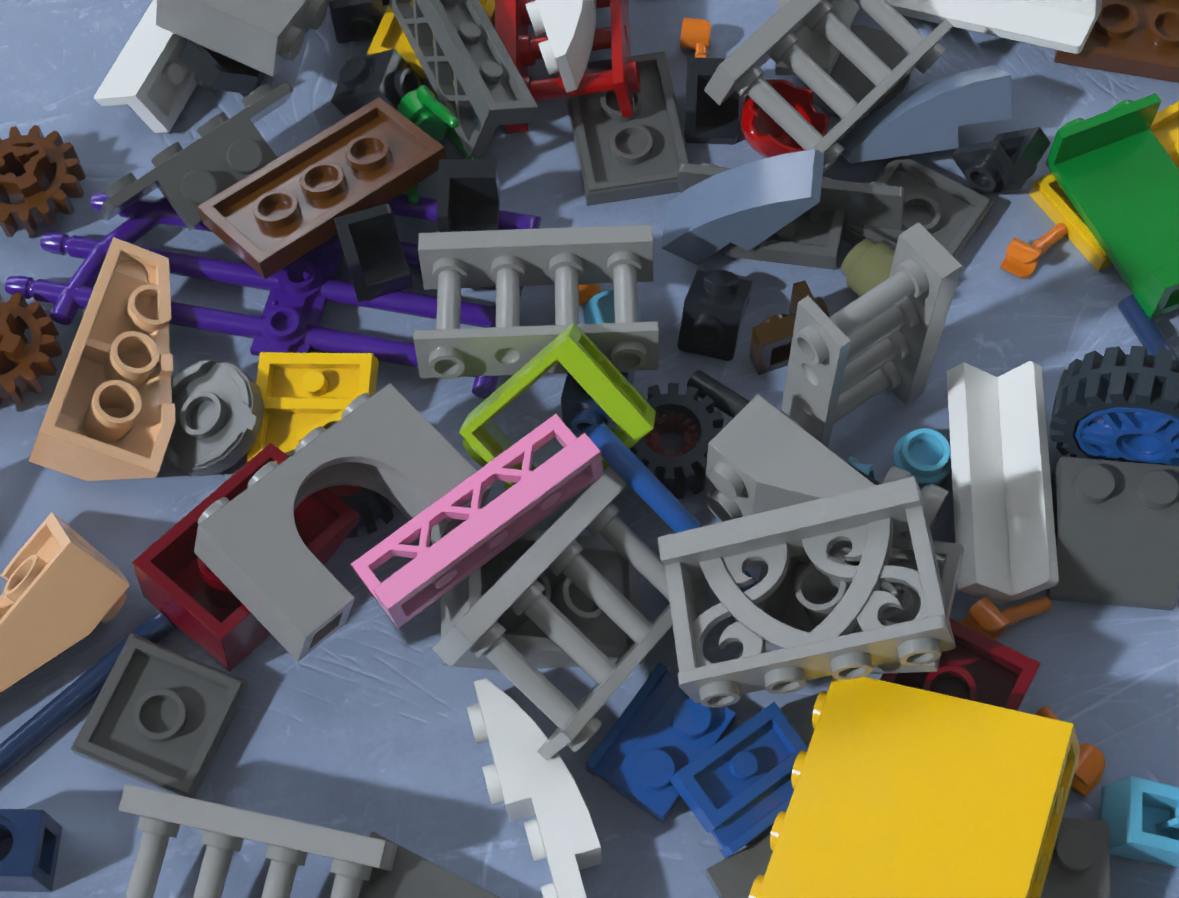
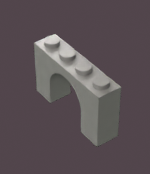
(245, 30)
(254, 536)

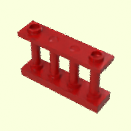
(623, 78)

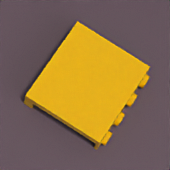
(920, 798)

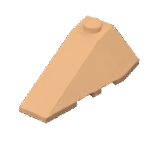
(115, 388)
(53, 598)

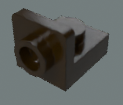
(773, 337)

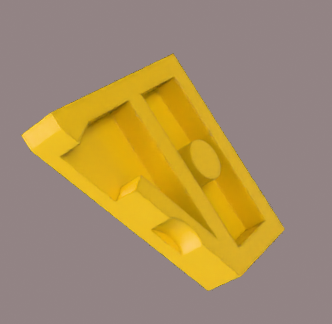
(308, 393)

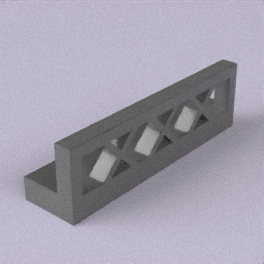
(480, 63)

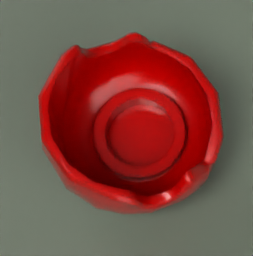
(765, 134)

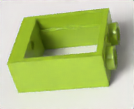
(589, 368)

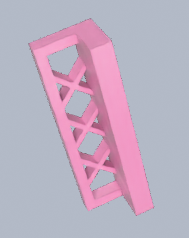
(486, 529)

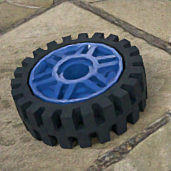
(1119, 407)

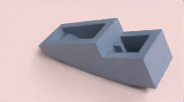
(930, 116)
(742, 205)

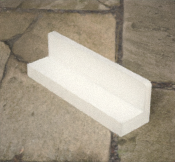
(1044, 23)
(150, 75)
(1001, 482)

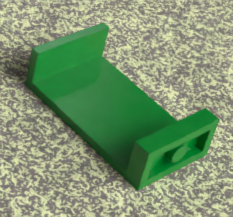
(1125, 196)

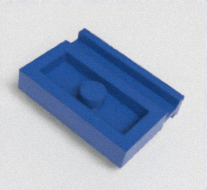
(655, 740)
(742, 779)

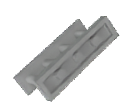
(779, 42)
(533, 259)
(873, 342)
(522, 592)
(224, 833)

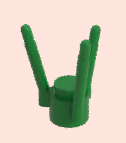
(432, 117)

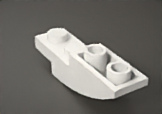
(570, 35)
(535, 787)

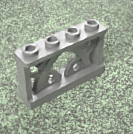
(725, 549)

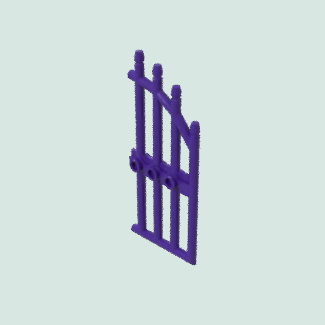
(295, 296)

